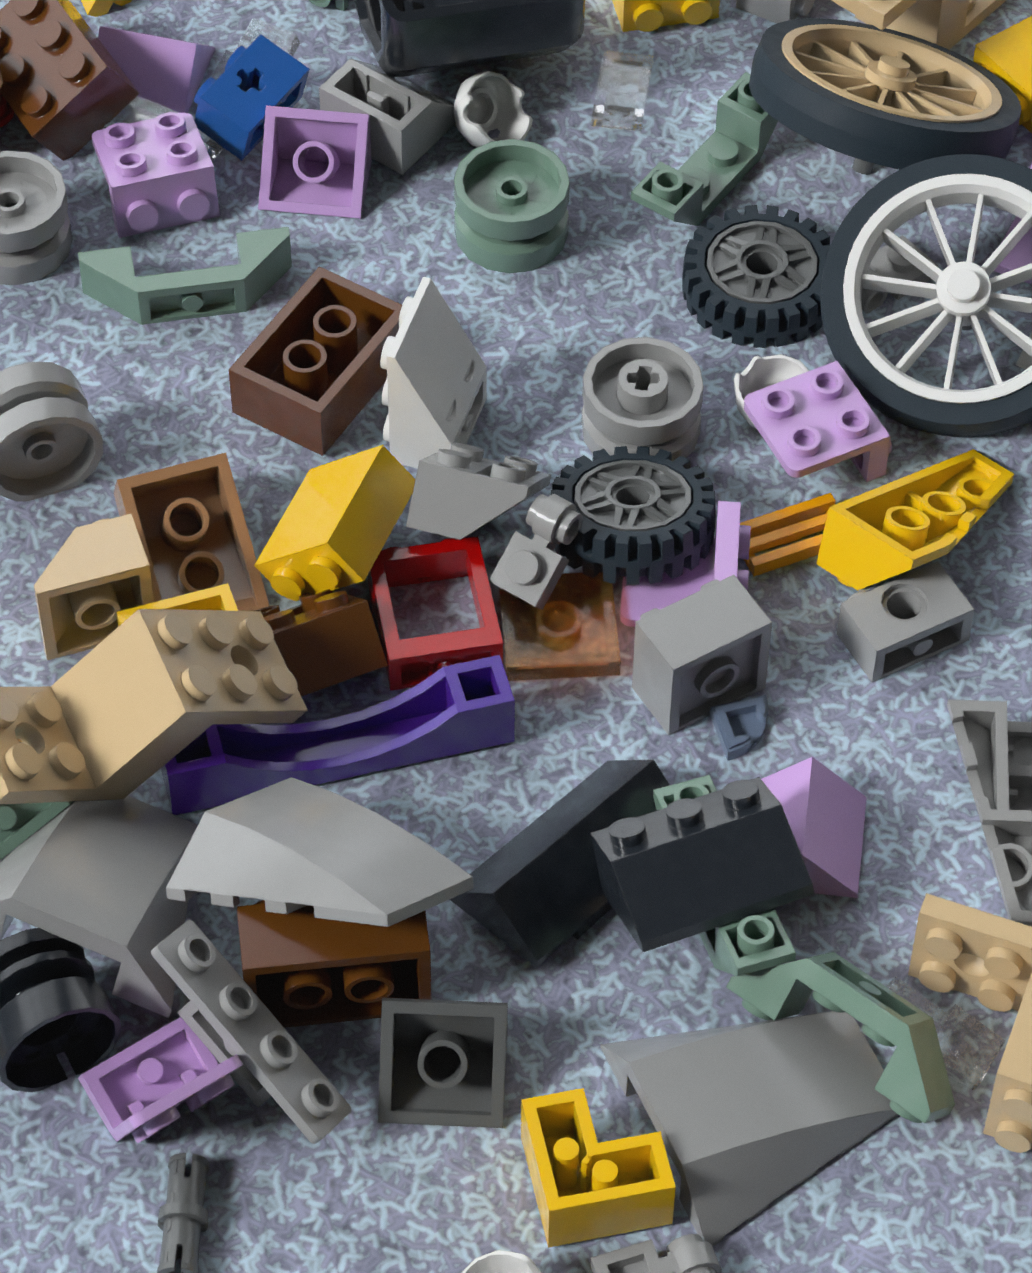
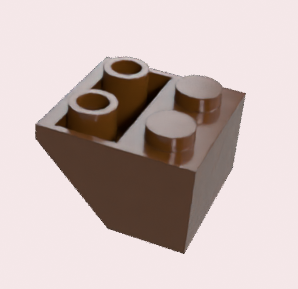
(326, 639)

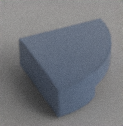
(740, 724)

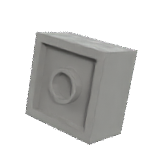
(700, 653)

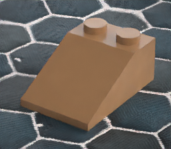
(193, 530)

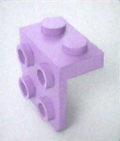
(157, 173)
(820, 422)
(729, 545)
(148, 1080)

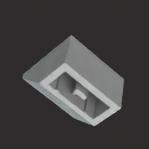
(402, 114)
(463, 491)

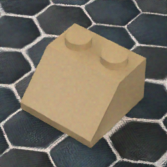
(90, 580)

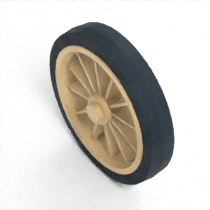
(880, 94)

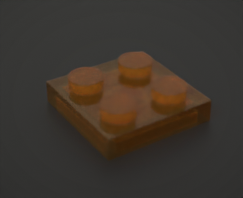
(568, 637)

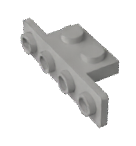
(235, 1021)

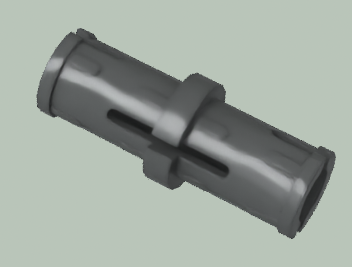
(183, 1214)

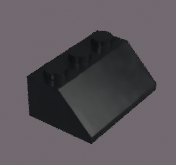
(700, 863)

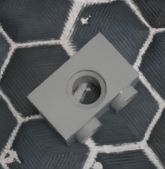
(904, 621)

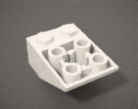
(432, 379)

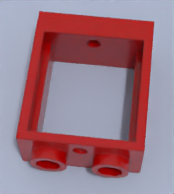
(418, 658)

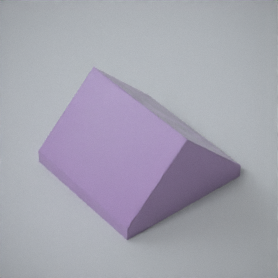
(158, 66)
(315, 162)
(825, 822)

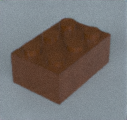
(58, 74)
(315, 361)
(328, 968)

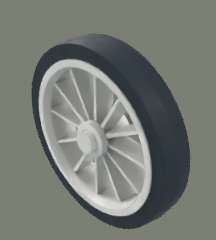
(960, 294)

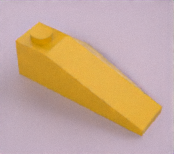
(909, 519)

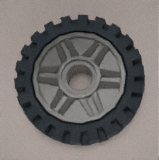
(756, 275)
(637, 514)

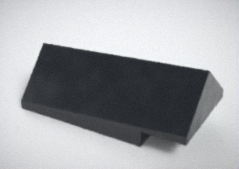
(547, 876)

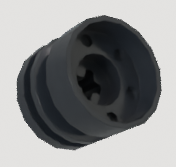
(50, 1009)

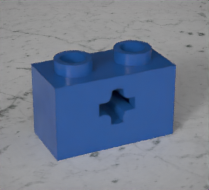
(235, 103)

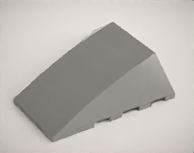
(1000, 777)
(317, 850)
(102, 884)
(753, 1107)

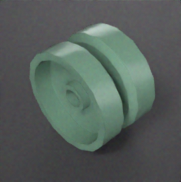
(511, 205)

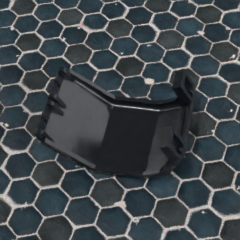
(454, 34)

